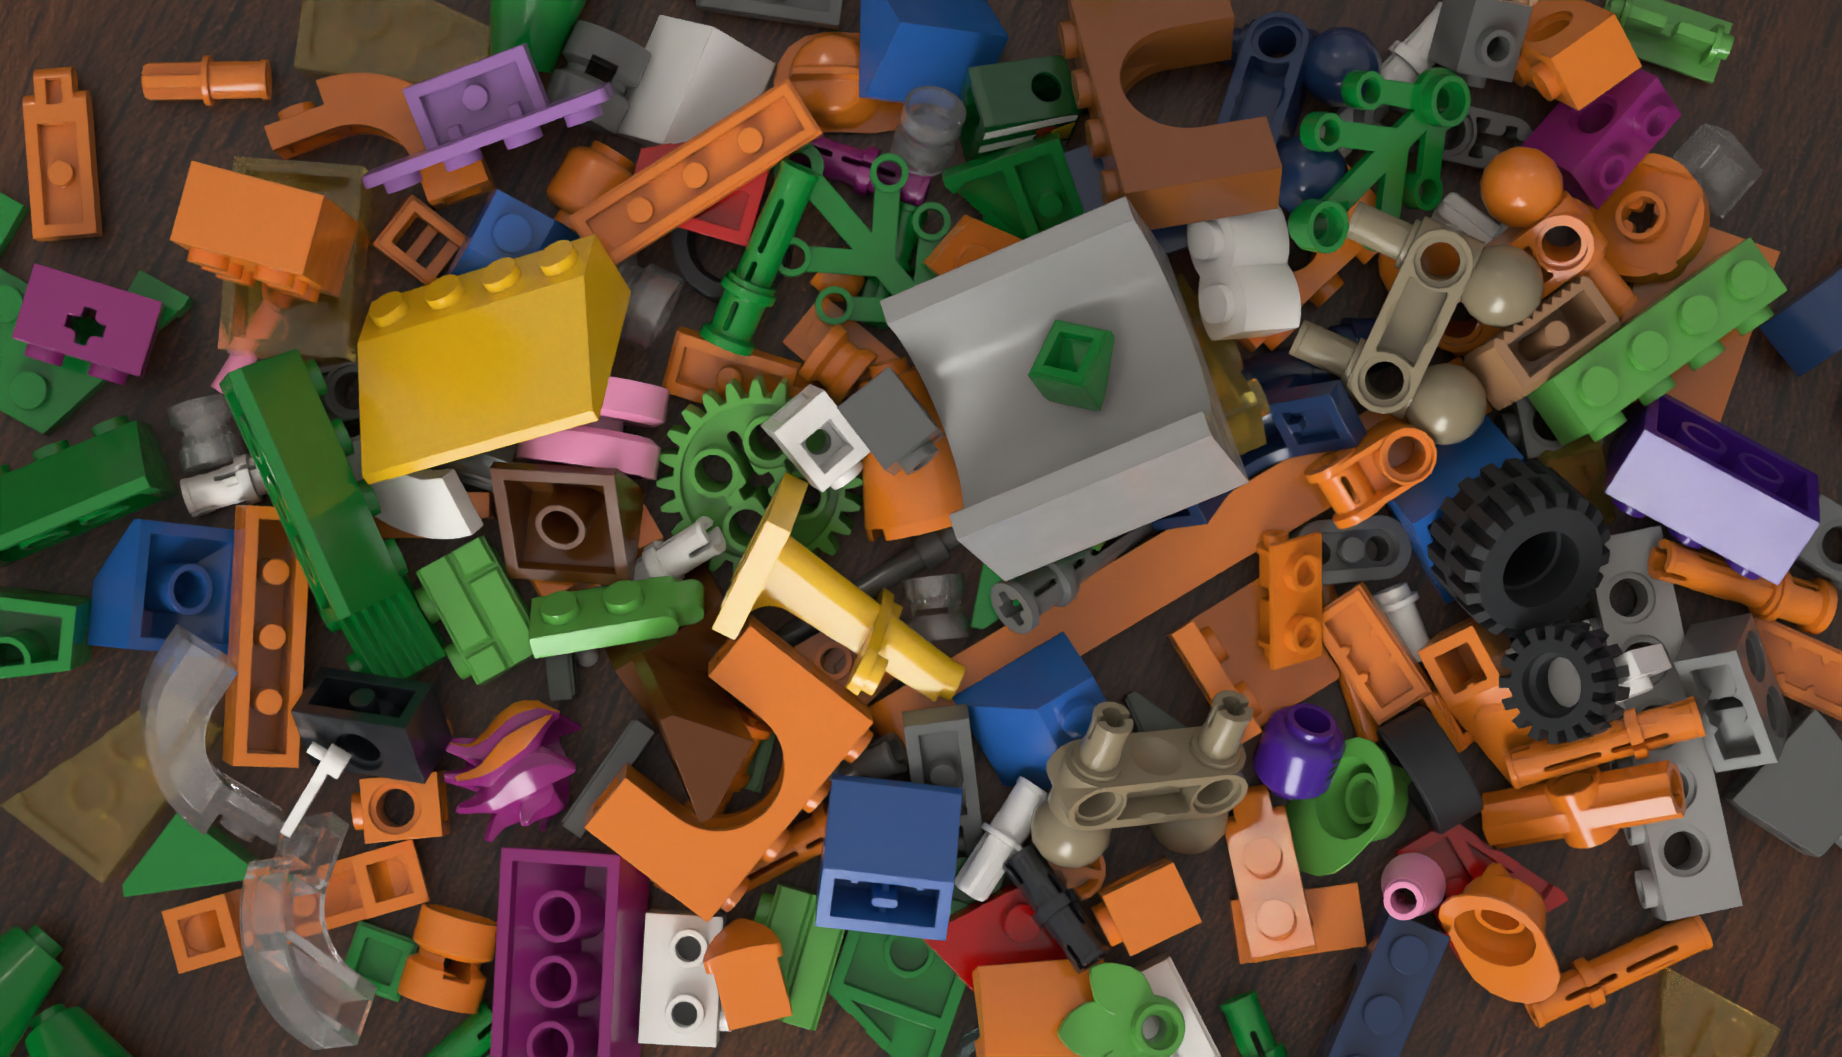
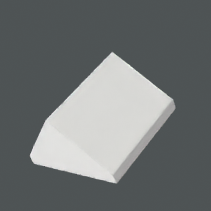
(691, 82)

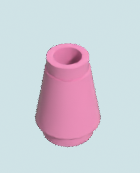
(1420, 876)

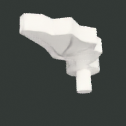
(332, 763)

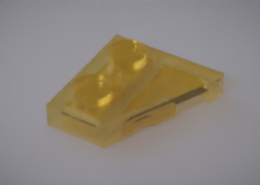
(1707, 1025)

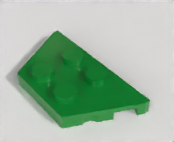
(900, 987)

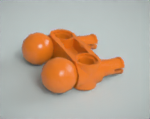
(1528, 195)

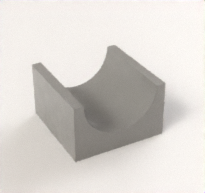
(1053, 474)

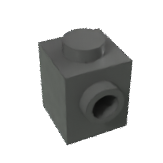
(1480, 38)

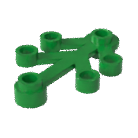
(1434, 104)
(870, 252)

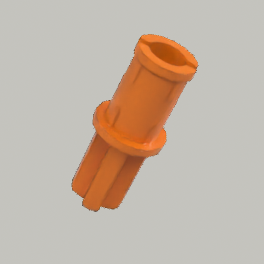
(207, 80)

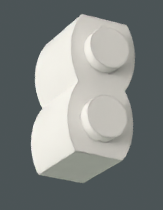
(1244, 275)

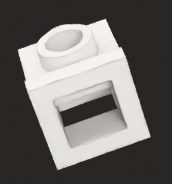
(798, 419)

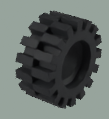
(1596, 674)

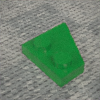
(1020, 186)

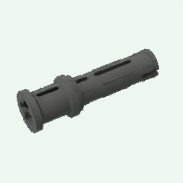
(1063, 589)

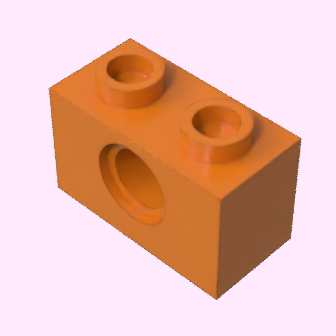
(1574, 52)
(1145, 906)

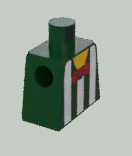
(1017, 104)

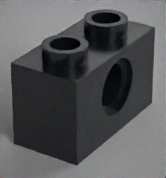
(382, 721)

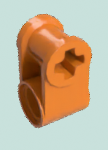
(1369, 472)

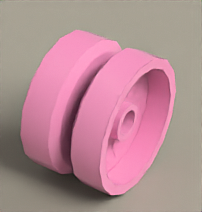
(603, 440)

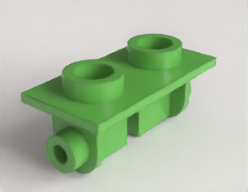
(1674, 36)

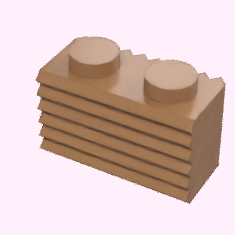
(1544, 344)

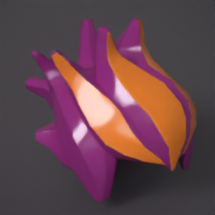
(516, 767)

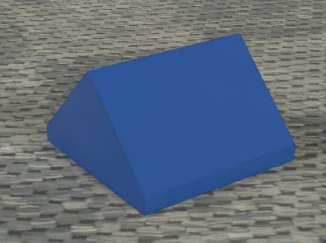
(924, 45)

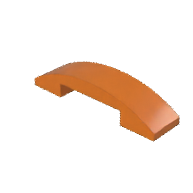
(356, 891)

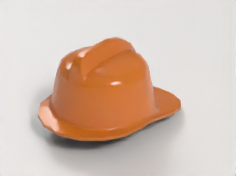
(827, 80)
(1502, 936)

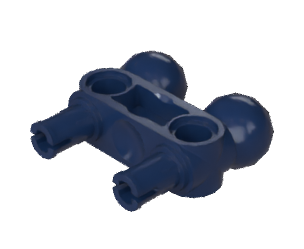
(1280, 86)

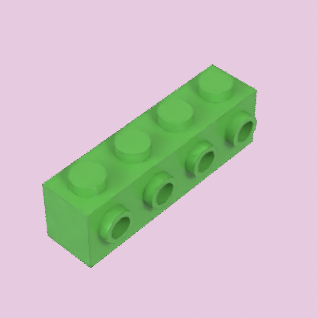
(1657, 341)

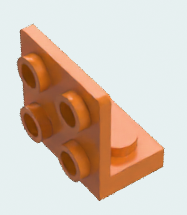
(1224, 655)

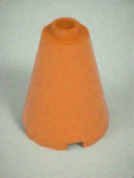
(915, 502)

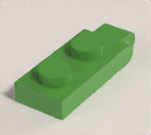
(613, 614)

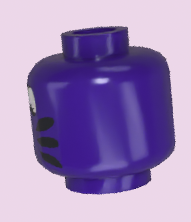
(1299, 751)

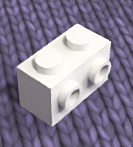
(676, 993)

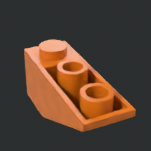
(1466, 672)

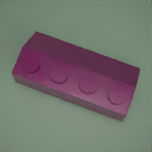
(568, 954)

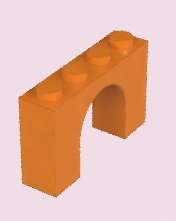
(709, 860)

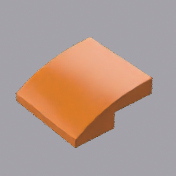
(1025, 1005)

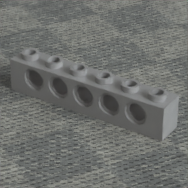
(1708, 876)

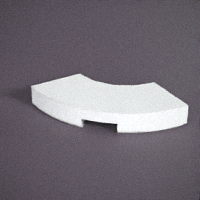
(423, 501)

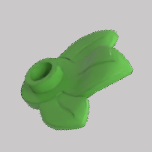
(1115, 1017)

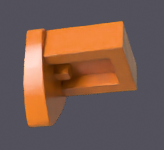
(748, 973)

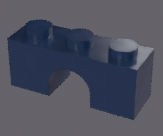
(1388, 989)

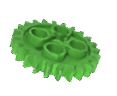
(701, 496)

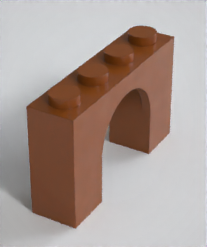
(1162, 169)

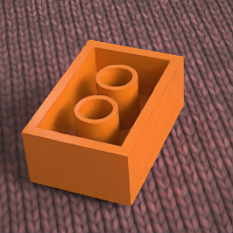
(264, 233)

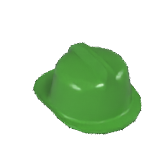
(1360, 807)

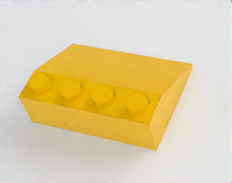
(488, 357)

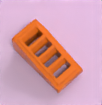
(397, 226)

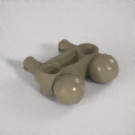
(1495, 285)
(1162, 778)

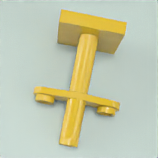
(789, 576)

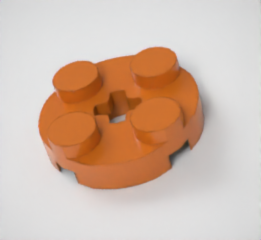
(1676, 237)

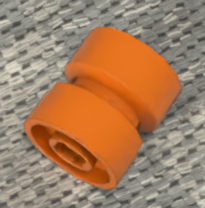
(453, 935)

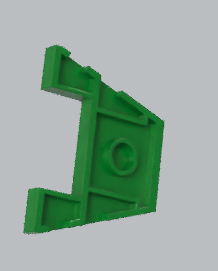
(39, 391)

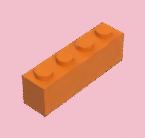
(264, 643)

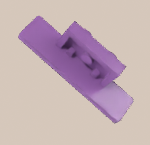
(480, 106)

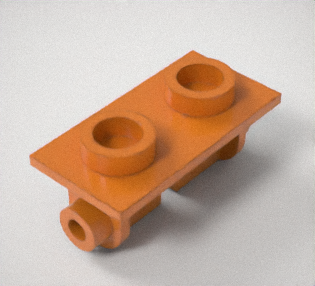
(1294, 605)

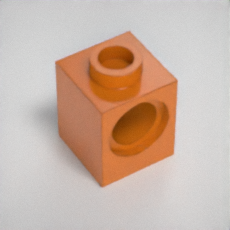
(430, 814)

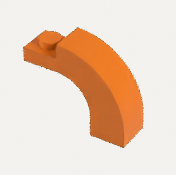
(377, 107)

